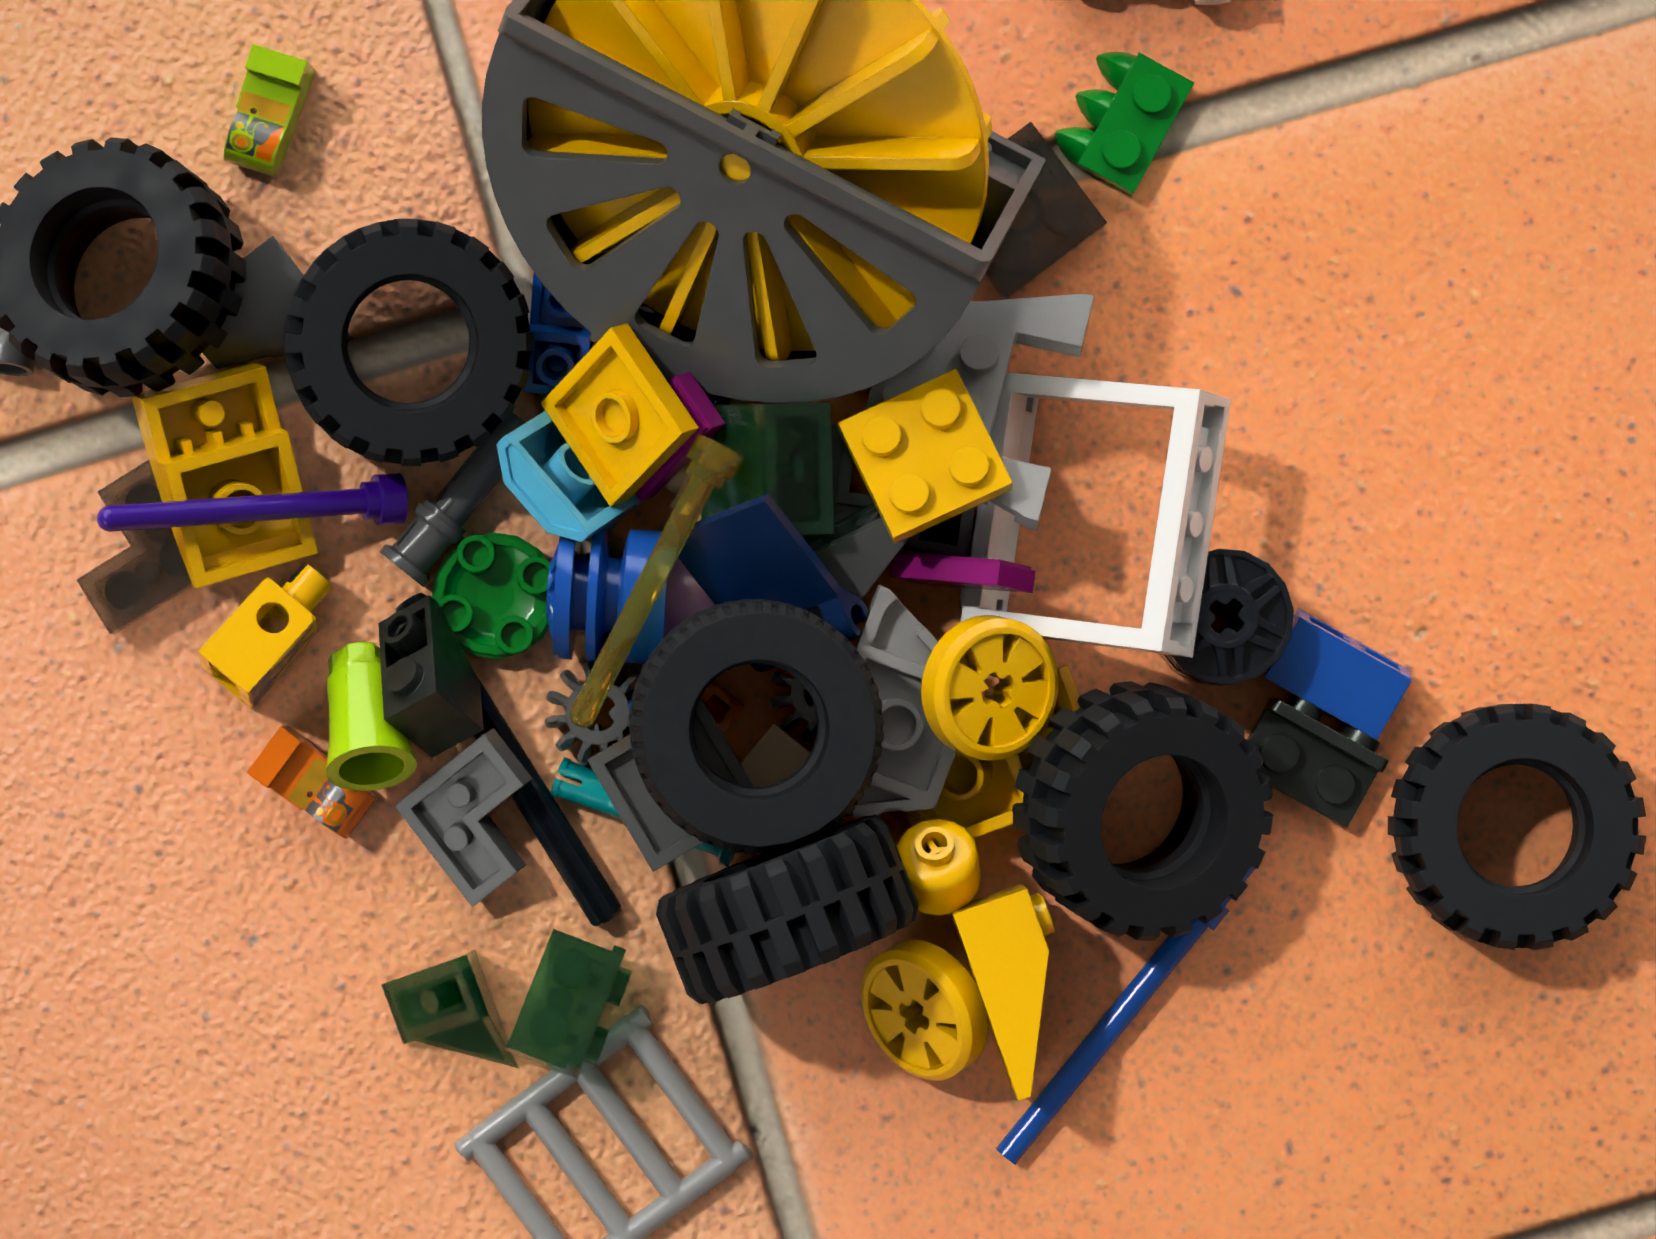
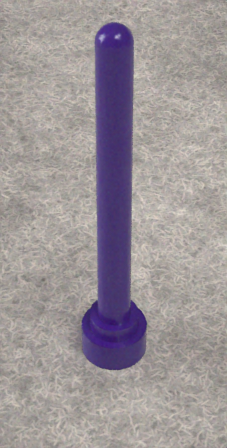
(380, 500)

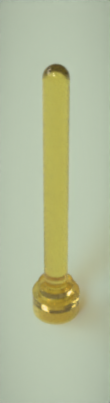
(708, 468)

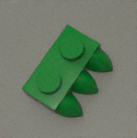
(1127, 122)

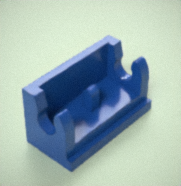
(1340, 675)

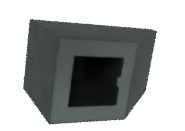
(427, 679)

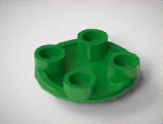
(494, 594)

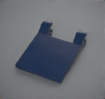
(761, 555)

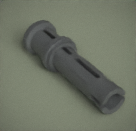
(441, 522)

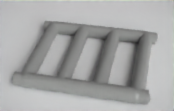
(532, 1107)

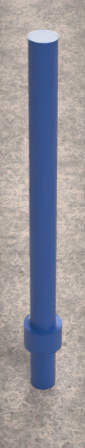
(1102, 1037)

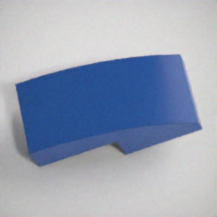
(557, 341)

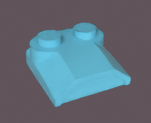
(554, 484)

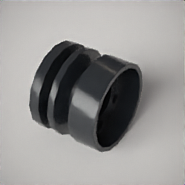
(1262, 617)

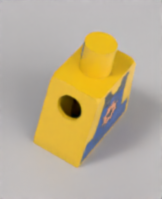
(248, 657)

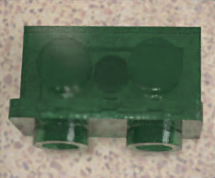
(567, 1004)

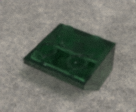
(784, 455)

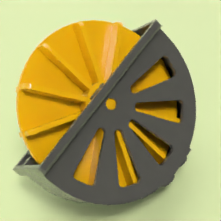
(751, 182)

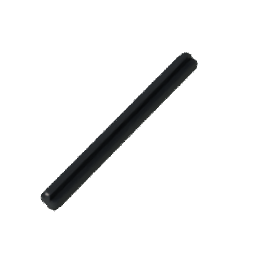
(550, 822)

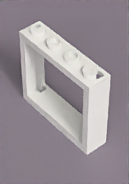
(1182, 521)

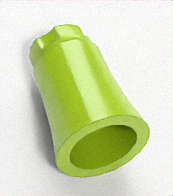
(362, 747)

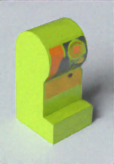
(267, 109)

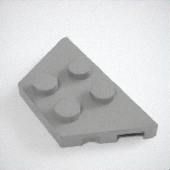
(912, 756)

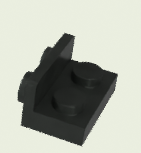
(1313, 761)

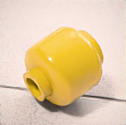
(940, 865)

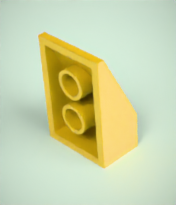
(1009, 962)

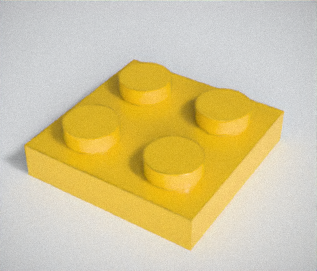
(619, 414)
(925, 456)

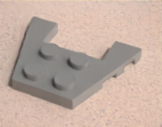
(981, 353)

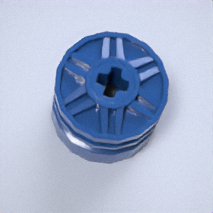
(592, 590)

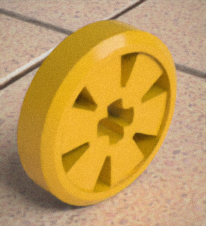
(956, 680)
(924, 1010)

